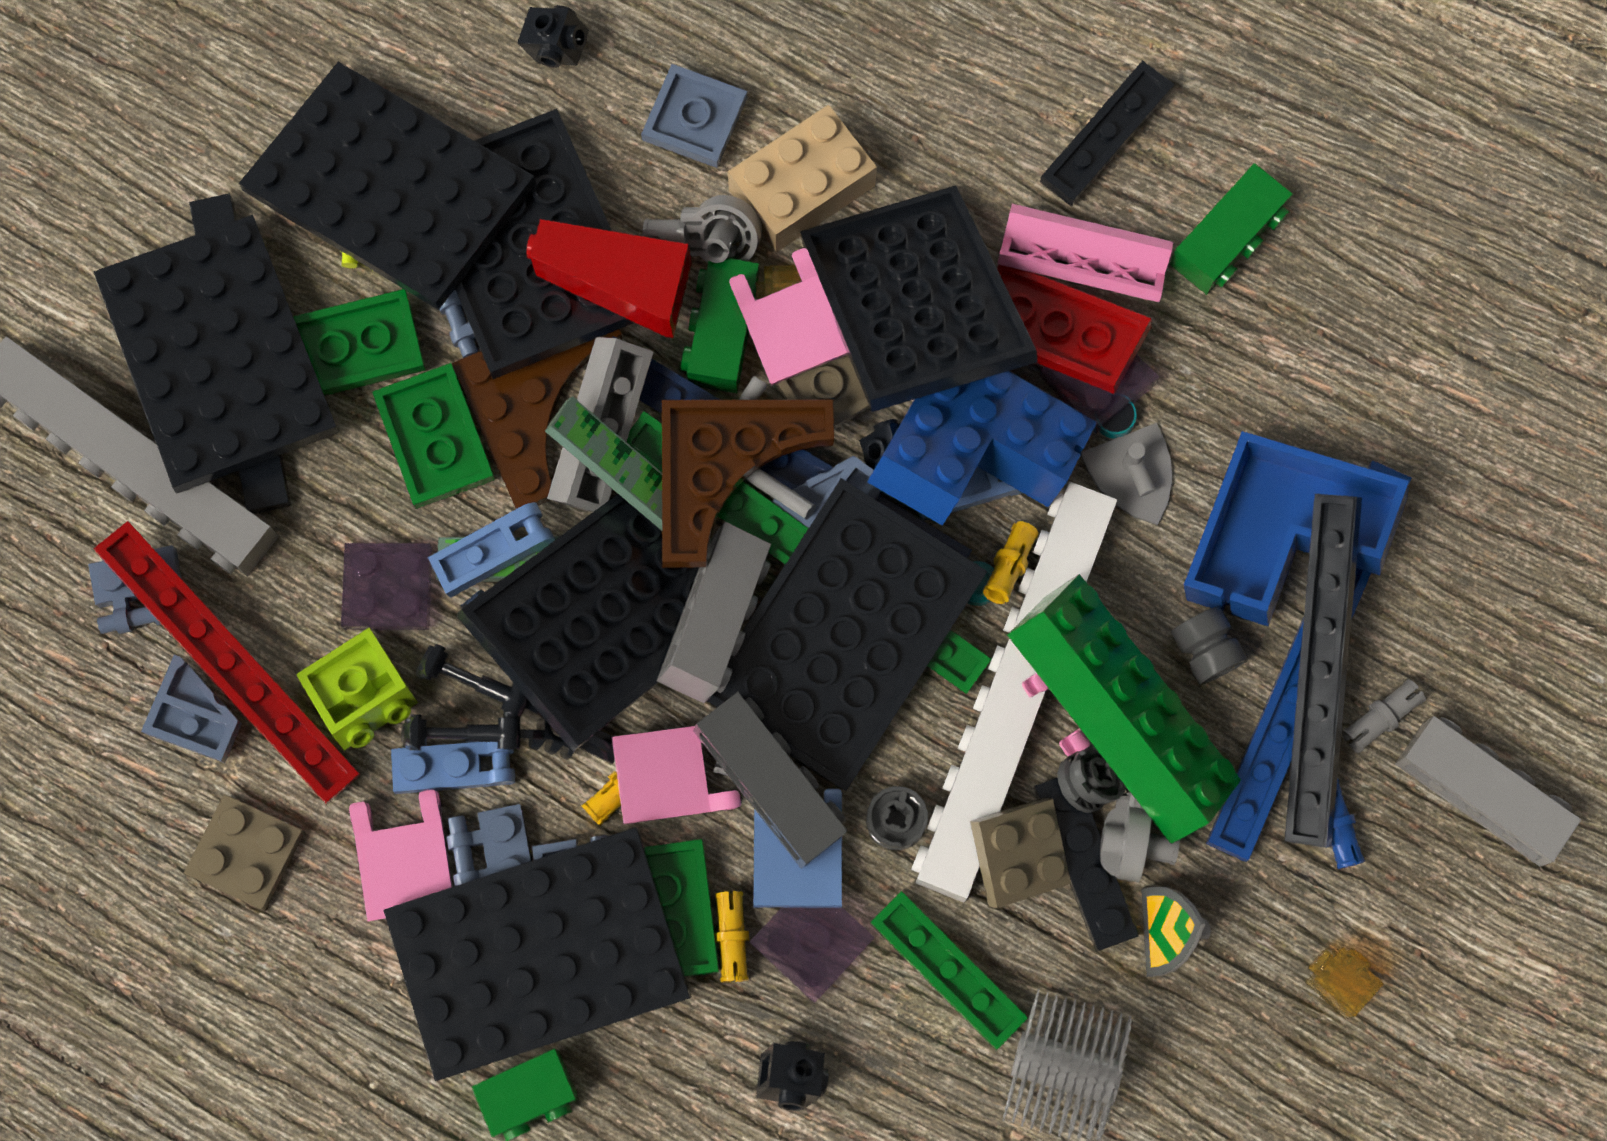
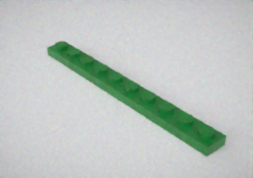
(756, 515)

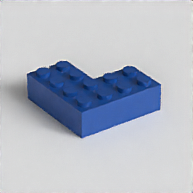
(984, 424)
(1268, 516)

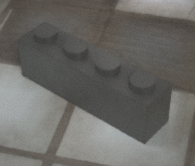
(770, 779)

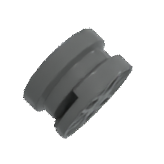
(1089, 781)
(896, 818)

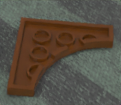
(516, 413)
(713, 449)

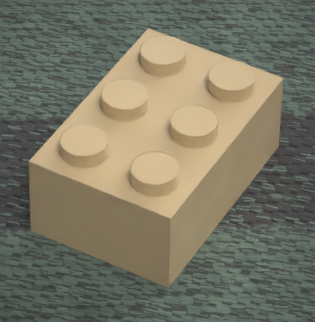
(803, 177)

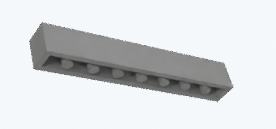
(131, 460)

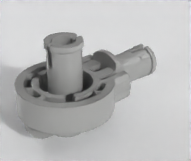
(712, 229)
(1128, 841)

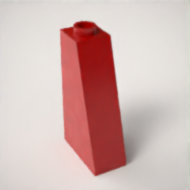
(615, 270)

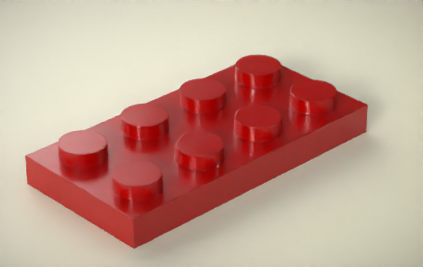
(1076, 330)

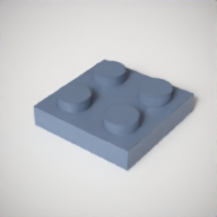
(694, 115)

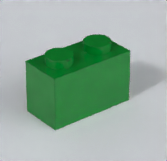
(526, 1094)

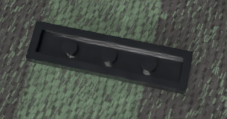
(1106, 133)
(1093, 887)

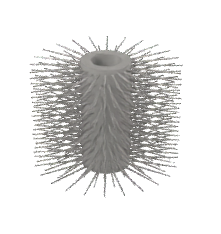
(1069, 1068)

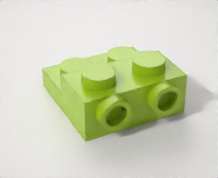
(357, 690)

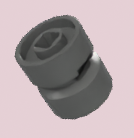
(1208, 643)

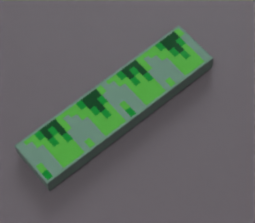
(609, 458)

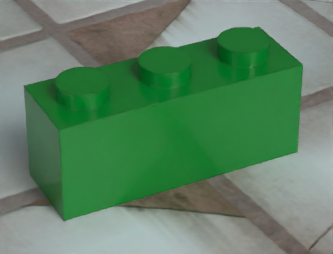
(1232, 230)
(719, 327)

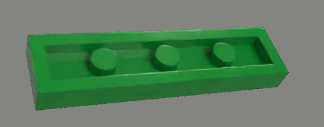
(948, 970)

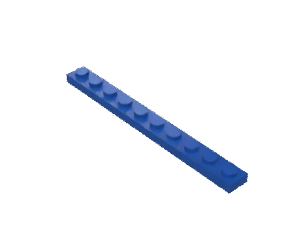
(1270, 746)

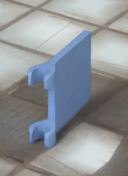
(783, 883)

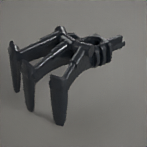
(507, 731)

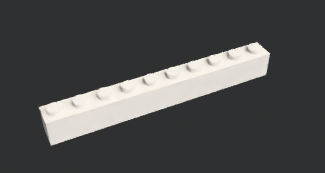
(1005, 707)

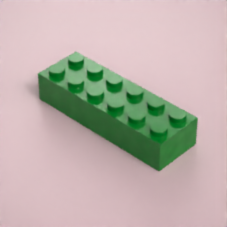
(1125, 709)

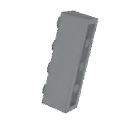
(612, 394)
(714, 614)
(1488, 790)

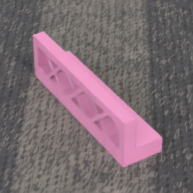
(1085, 248)

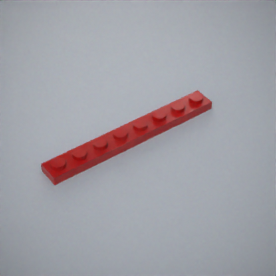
(227, 662)

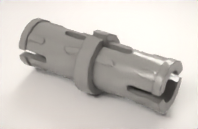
(1383, 716)

